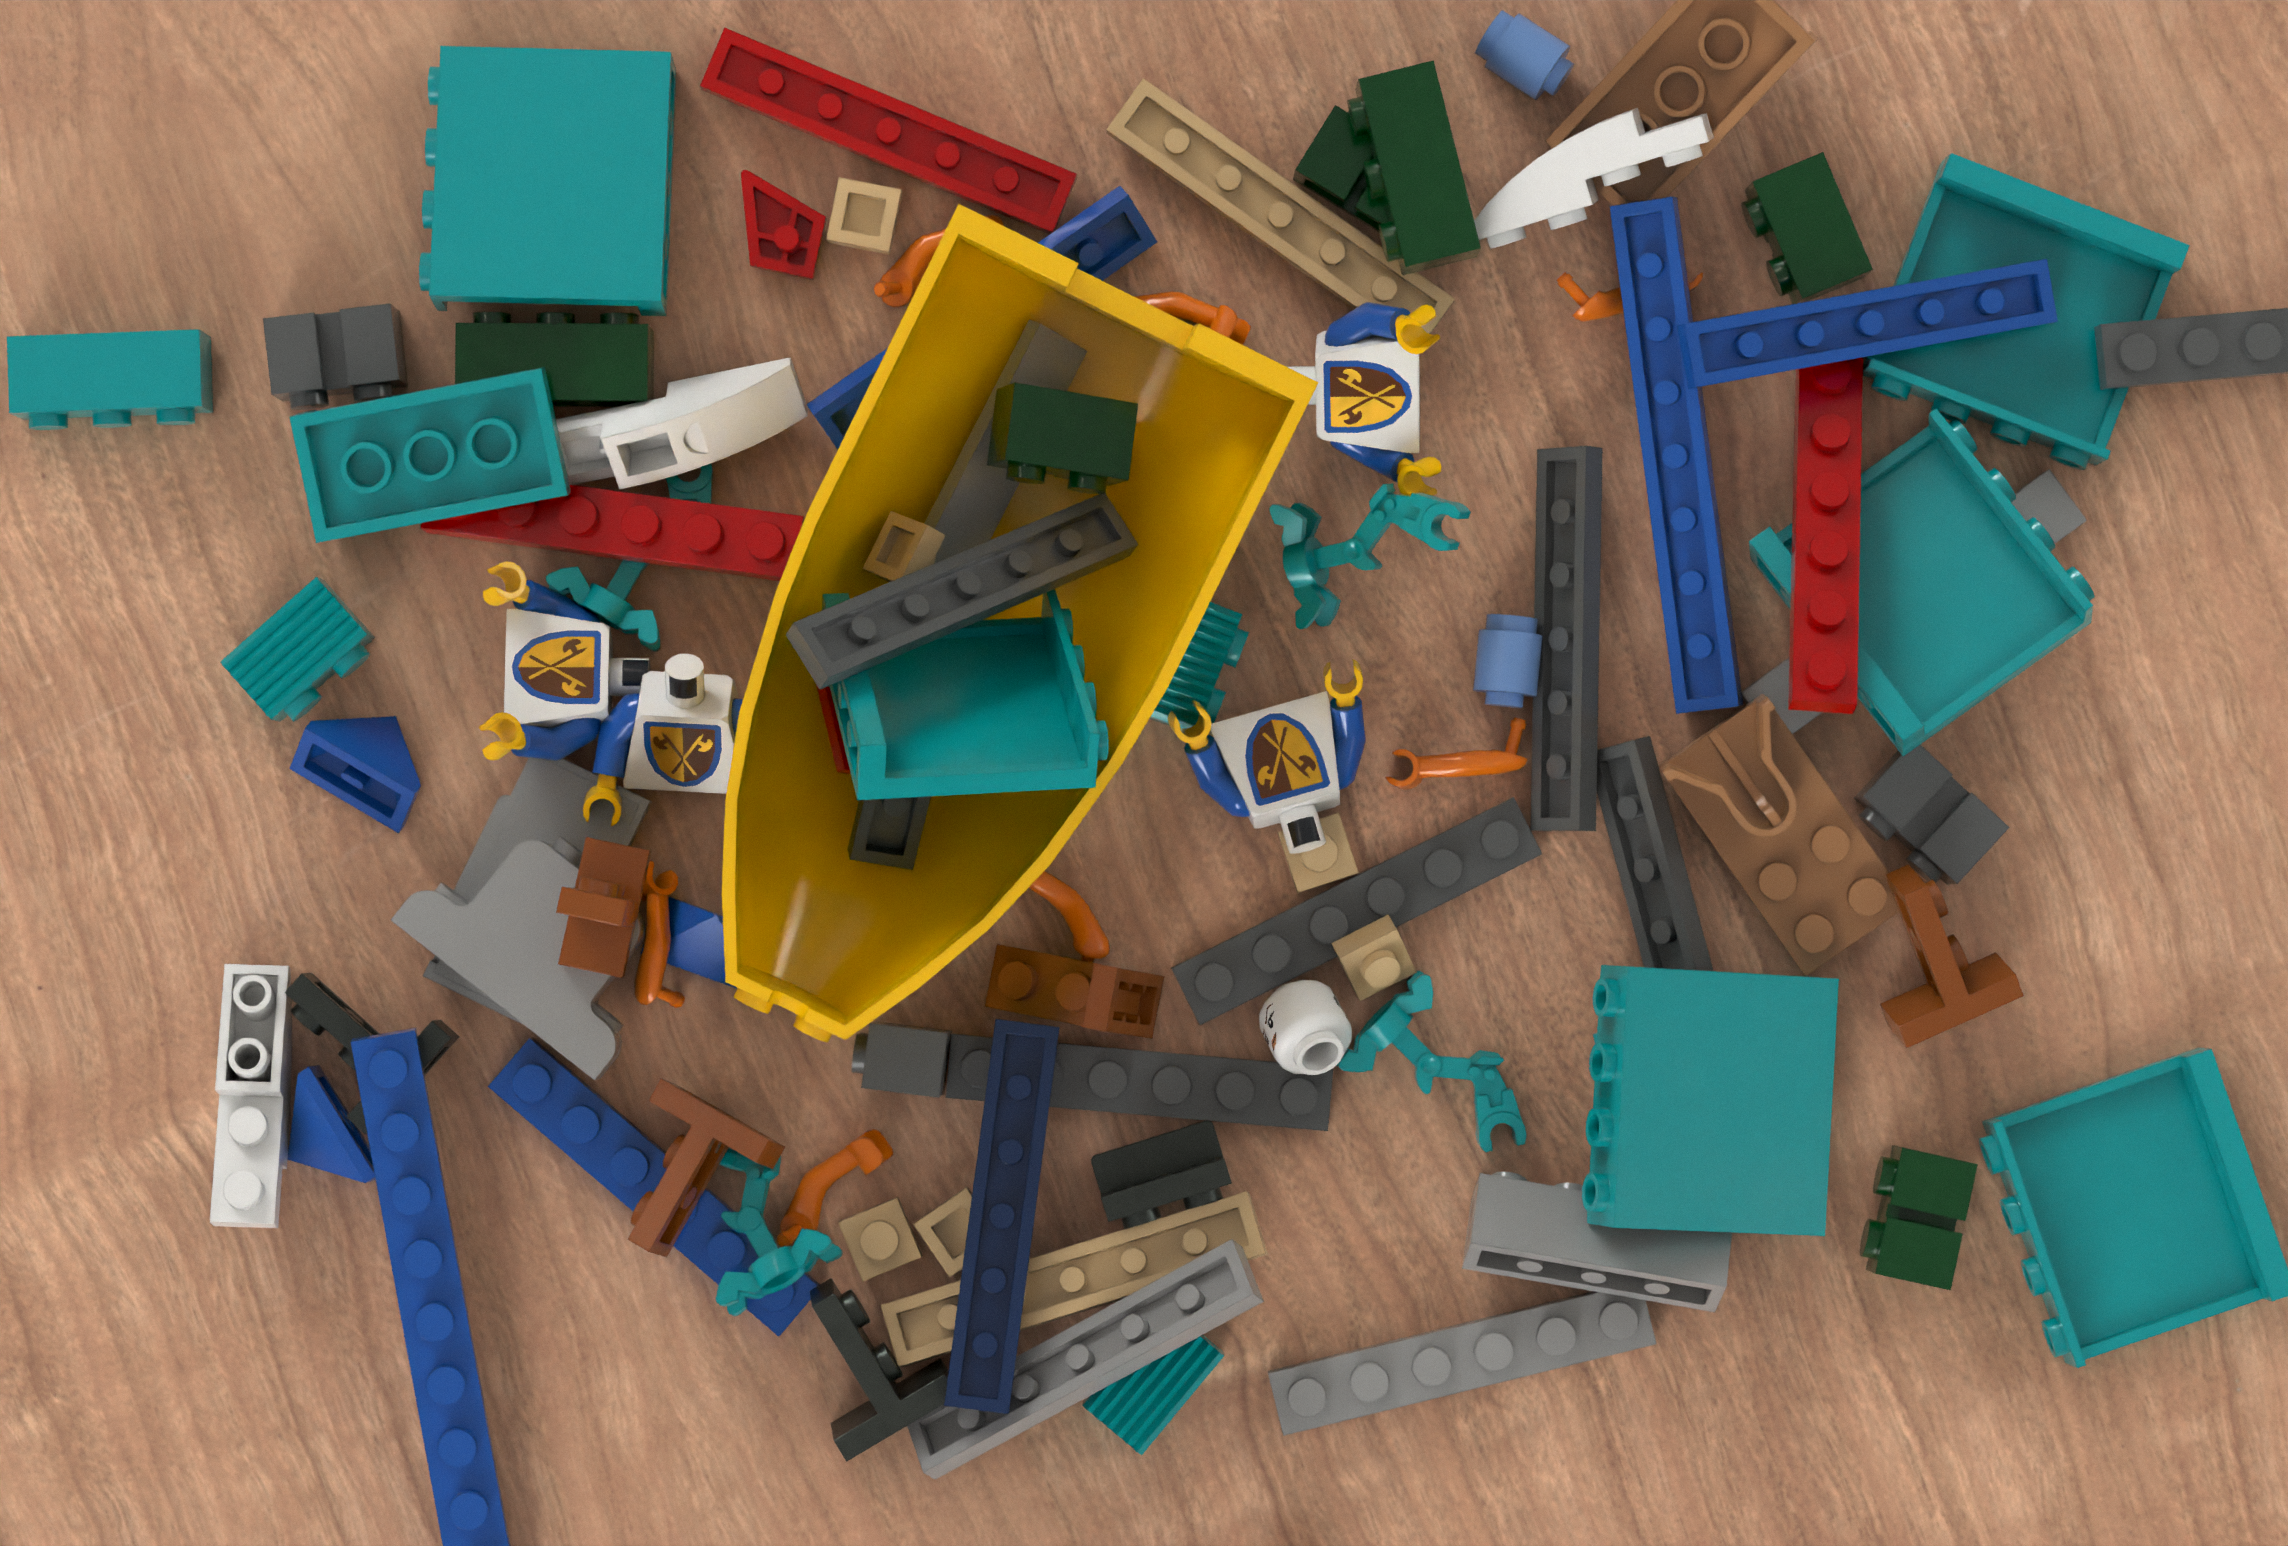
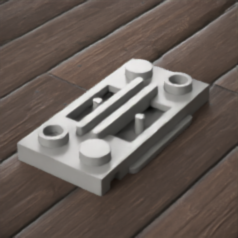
(540, 808)

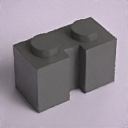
(335, 355)
(1929, 815)
(902, 1058)

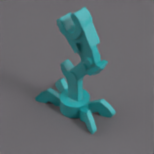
(1309, 562)
(611, 603)
(1389, 1024)
(775, 1266)

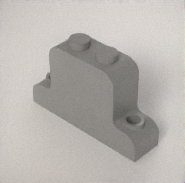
(512, 946)

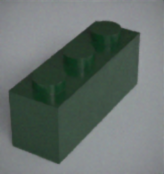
(1414, 168)
(583, 361)

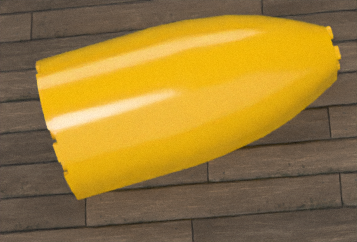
(1210, 428)

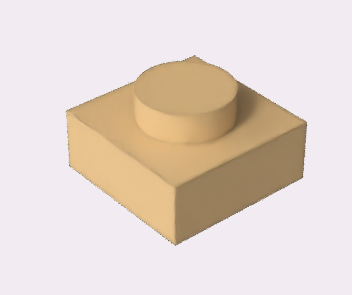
(864, 215)
(903, 548)
(1325, 863)
(1374, 957)
(946, 1230)
(880, 1239)

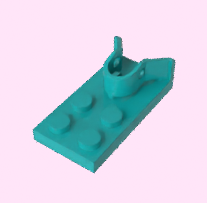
(430, 455)

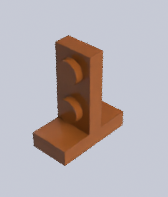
(603, 907)
(1952, 987)
(1074, 991)
(691, 1164)

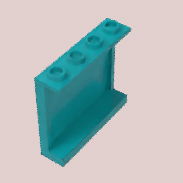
(550, 177)
(2041, 377)
(1948, 584)
(974, 712)
(1711, 1101)
(2135, 1206)

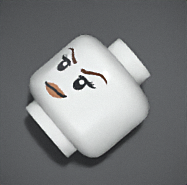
(1305, 1027)

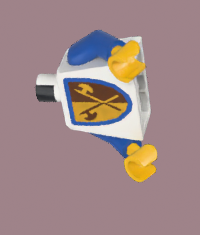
(1372, 390)
(555, 671)
(668, 735)
(1282, 759)

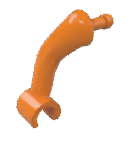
(903, 278)
(1602, 303)
(1186, 307)
(1466, 762)
(1086, 931)
(657, 941)
(805, 1208)

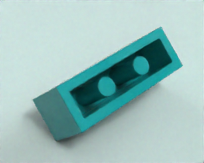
(110, 377)

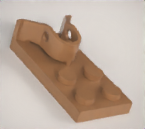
(1688, 64)
(1782, 834)

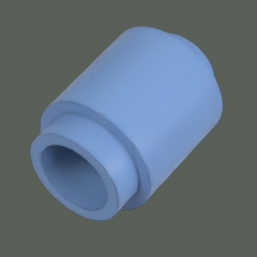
(1525, 55)
(1508, 660)

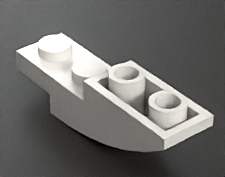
(1562, 182)
(687, 429)
(253, 1096)

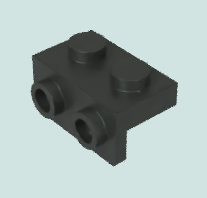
(1161, 1171)

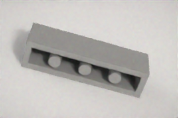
(1545, 1238)

